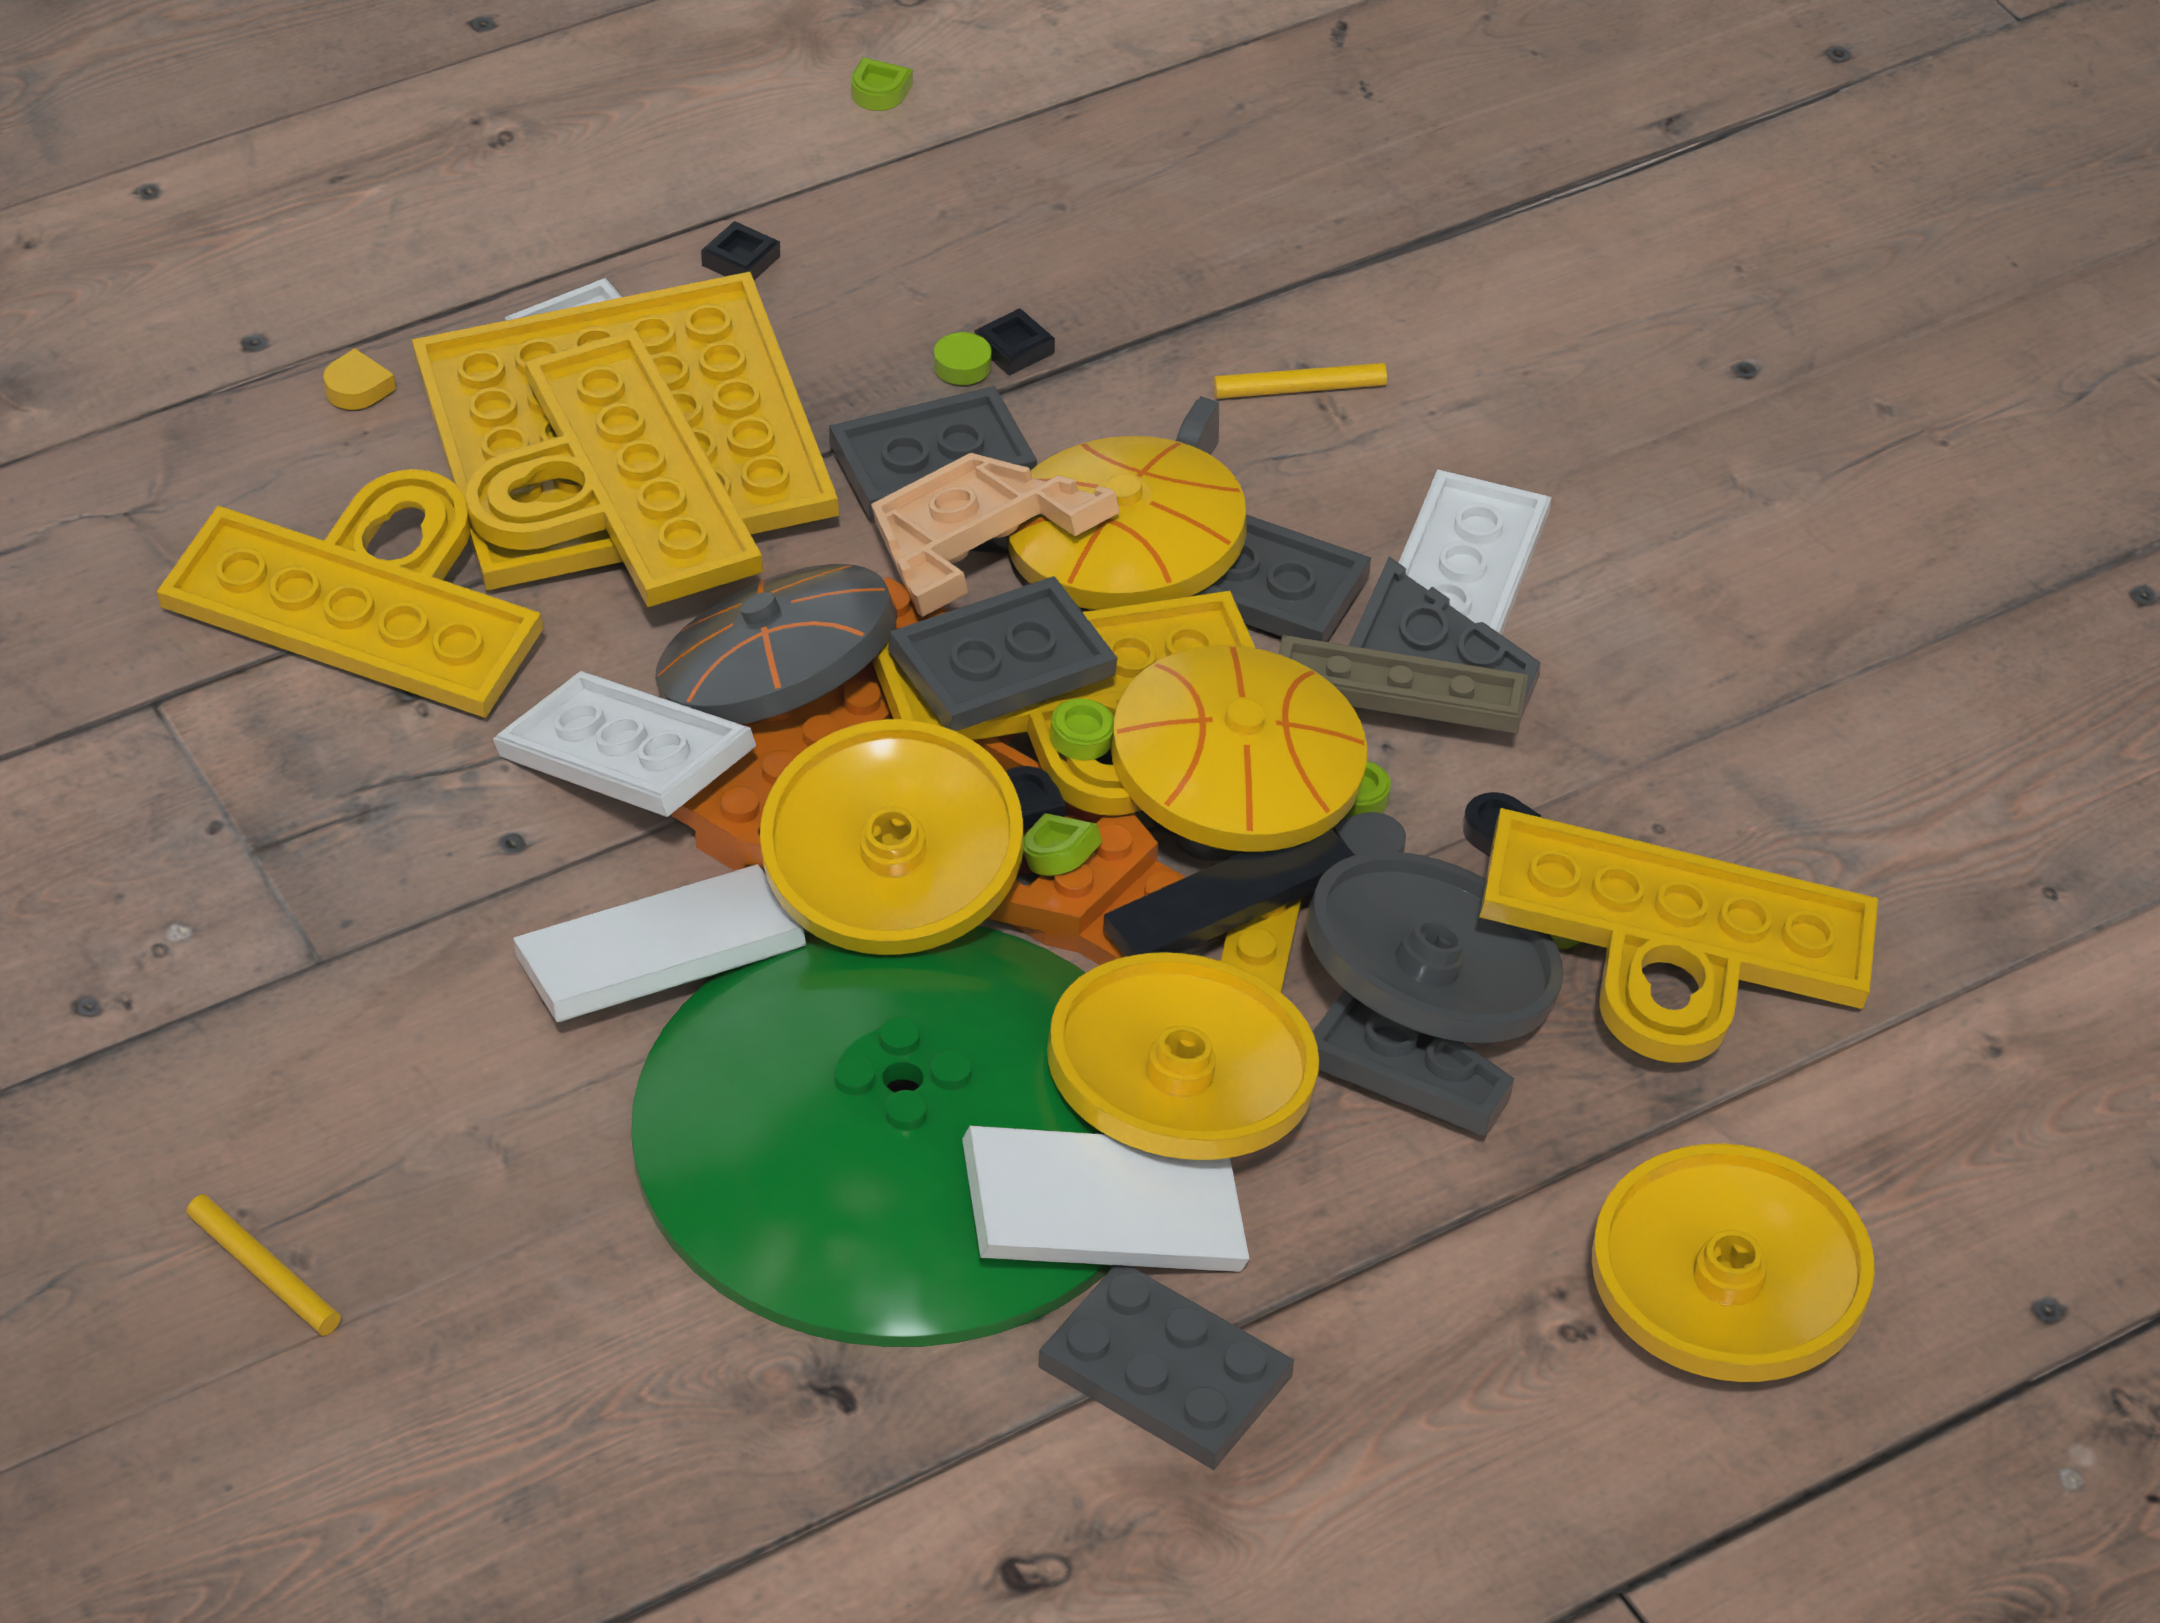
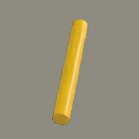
(1299, 380)
(263, 1265)

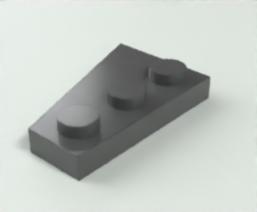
(1421, 623)
(1411, 1066)

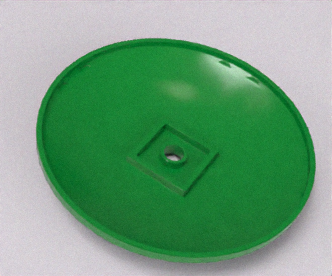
(819, 1187)

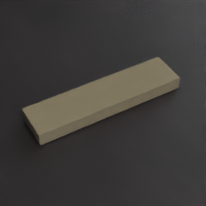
(1415, 684)

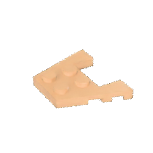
(965, 506)

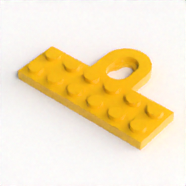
(637, 473)
(356, 610)
(1138, 638)
(1683, 911)

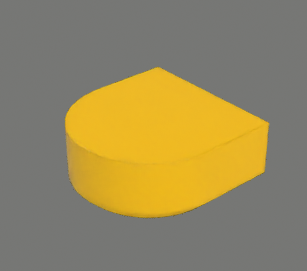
(356, 381)

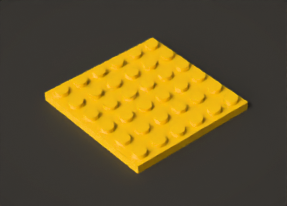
(718, 364)

